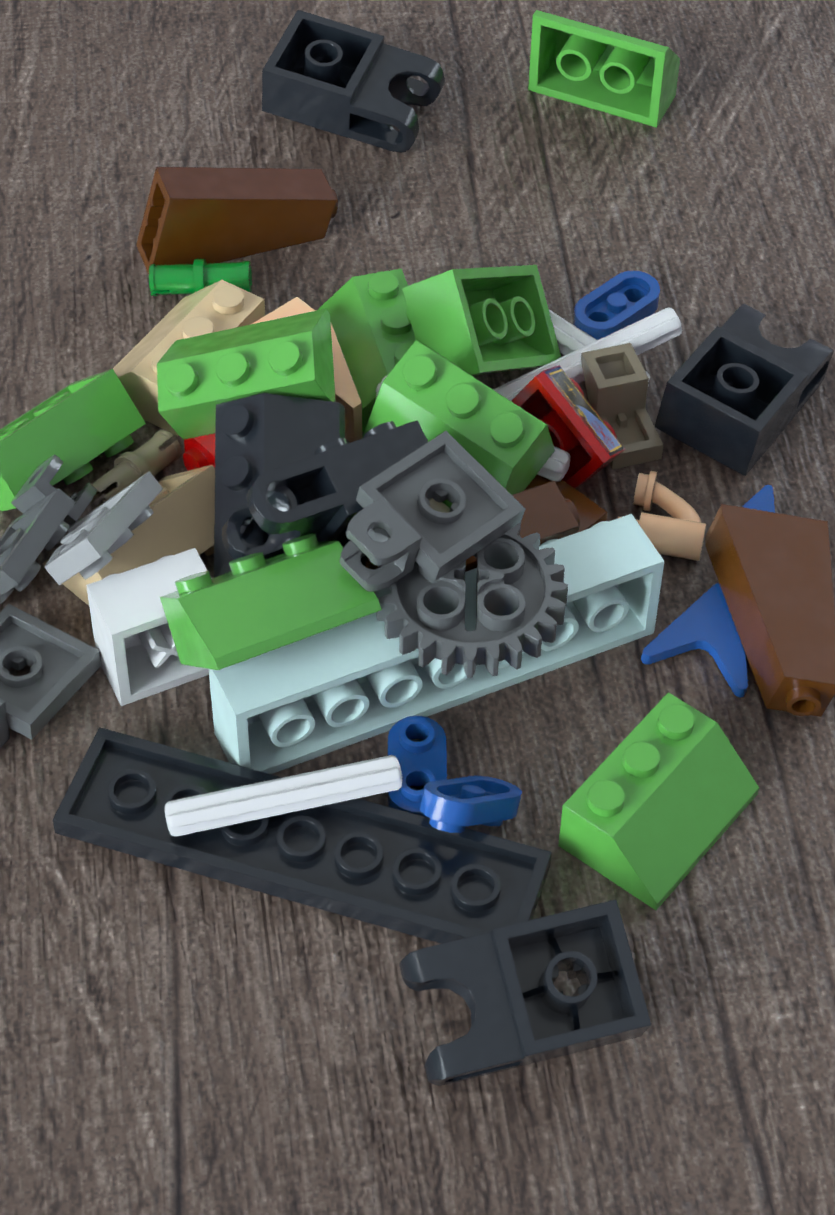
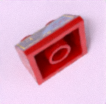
(571, 423)

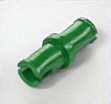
(196, 276)

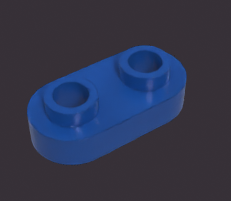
(617, 304)
(419, 761)
(469, 802)

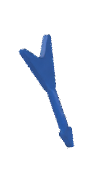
(710, 625)

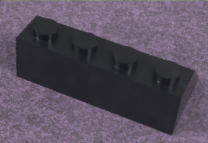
(257, 437)

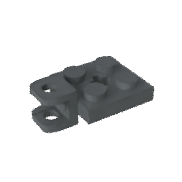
(42, 525)
(403, 527)
(58, 670)

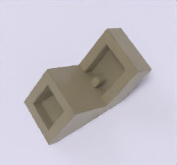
(618, 394)

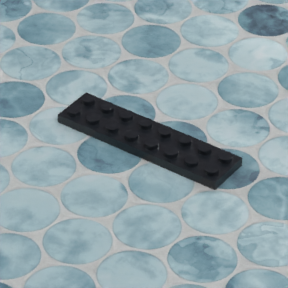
(332, 857)

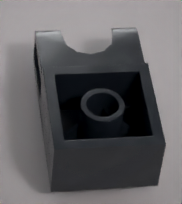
(348, 82)
(740, 391)
(318, 491)
(512, 993)

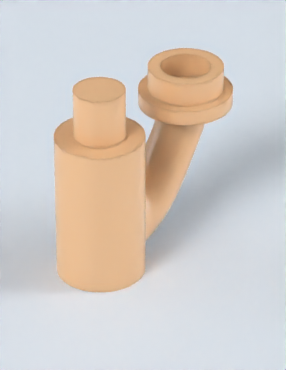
(671, 536)

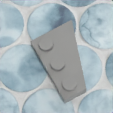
(103, 531)

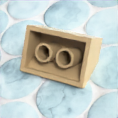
(200, 313)
(179, 523)

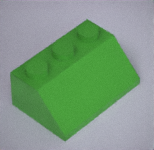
(601, 69)
(484, 318)
(371, 329)
(269, 357)
(486, 424)
(74, 425)
(264, 604)
(658, 802)

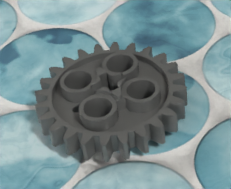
(517, 607)

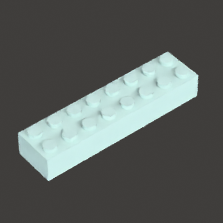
(358, 683)

